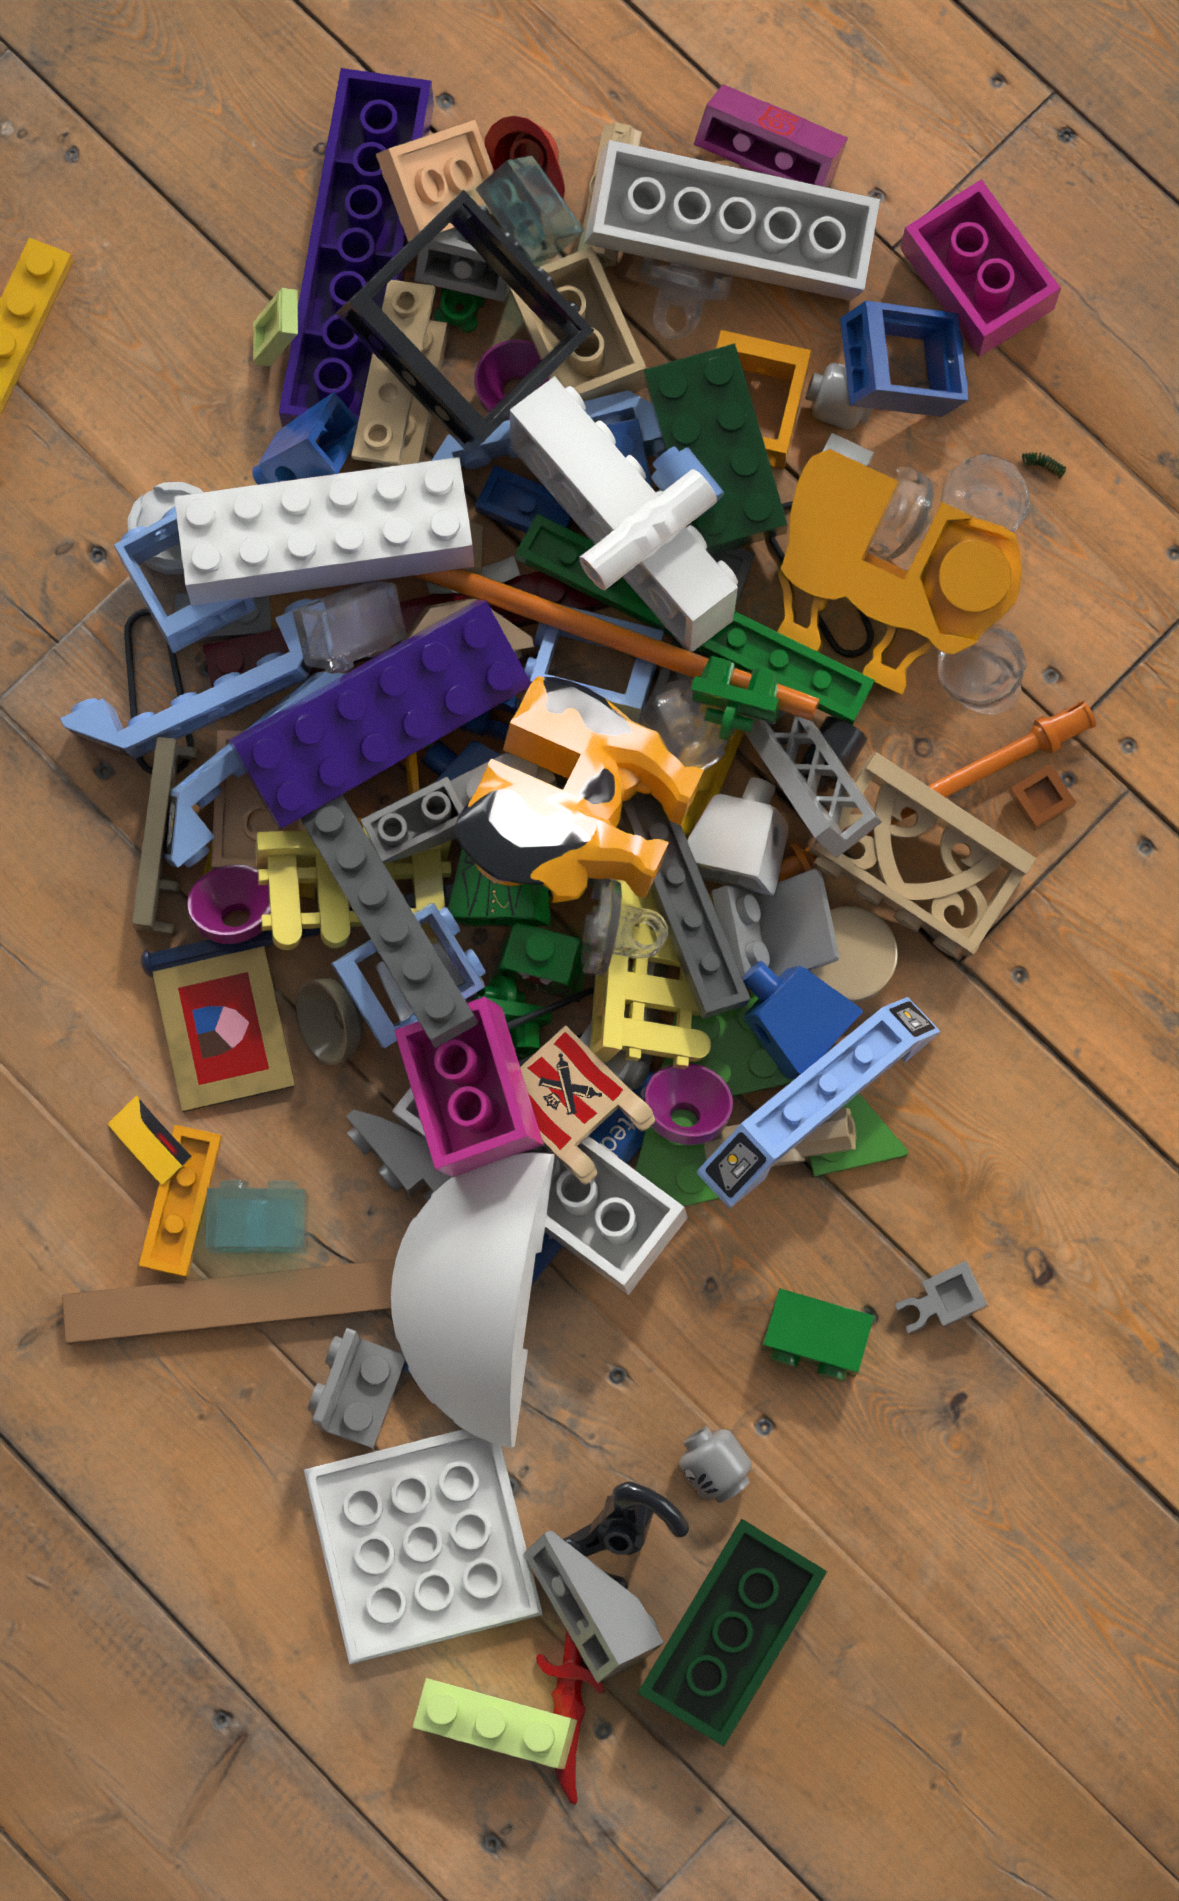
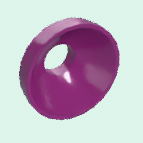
(501, 365)
(226, 891)
(693, 1090)

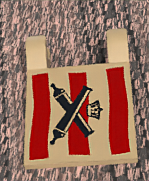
(573, 1096)

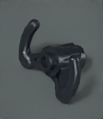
(626, 1522)

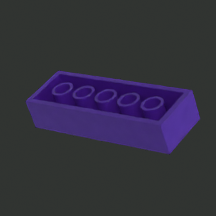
(380, 713)

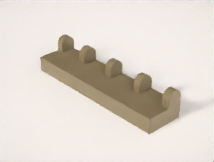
(152, 860)

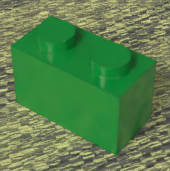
(817, 1335)

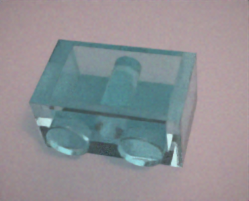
(530, 208)
(257, 1218)

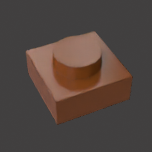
(1042, 797)

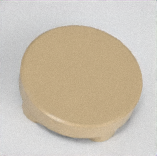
(865, 954)

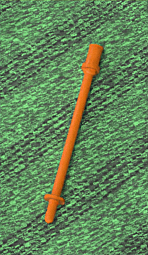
(1044, 736)

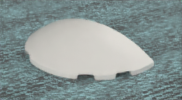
(467, 1291)

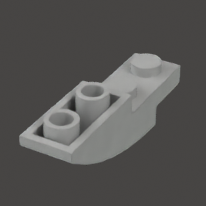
(431, 813)
(402, 1152)

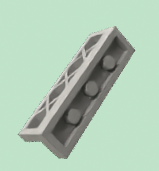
(803, 792)

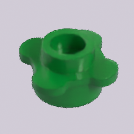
(464, 319)

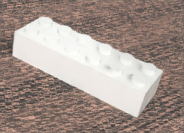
(731, 221)
(603, 488)
(324, 531)
(611, 1223)

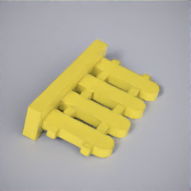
(277, 863)
(619, 987)

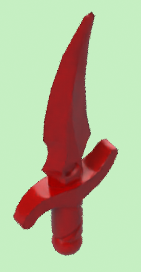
(569, 1704)

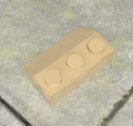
(609, 356)

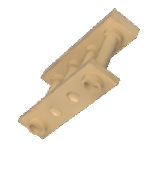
(391, 420)

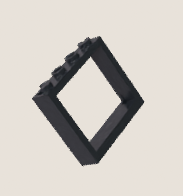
(412, 367)

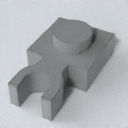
(950, 1295)

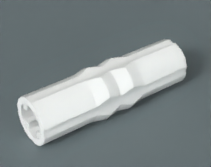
(648, 529)

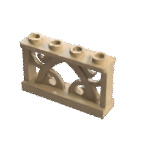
(986, 848)

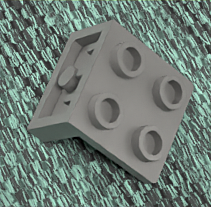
(781, 928)
(357, 1389)

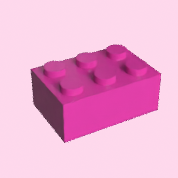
(980, 267)
(470, 1092)

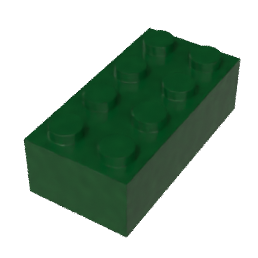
(708, 408)
(732, 1632)

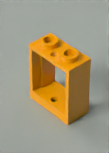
(779, 362)

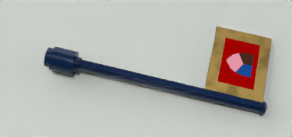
(225, 1017)

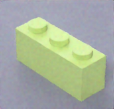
(495, 1723)

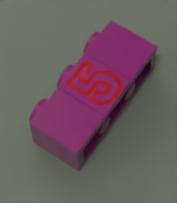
(769, 138)

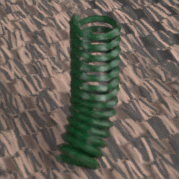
(1042, 461)

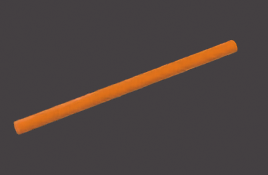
(603, 633)

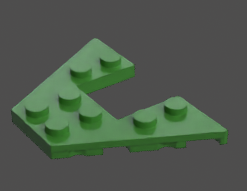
(749, 1069)

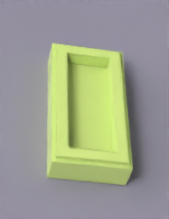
(275, 327)

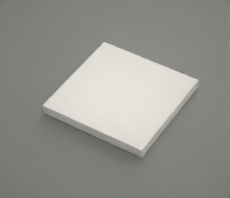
(421, 1544)

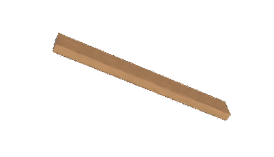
(228, 1301)

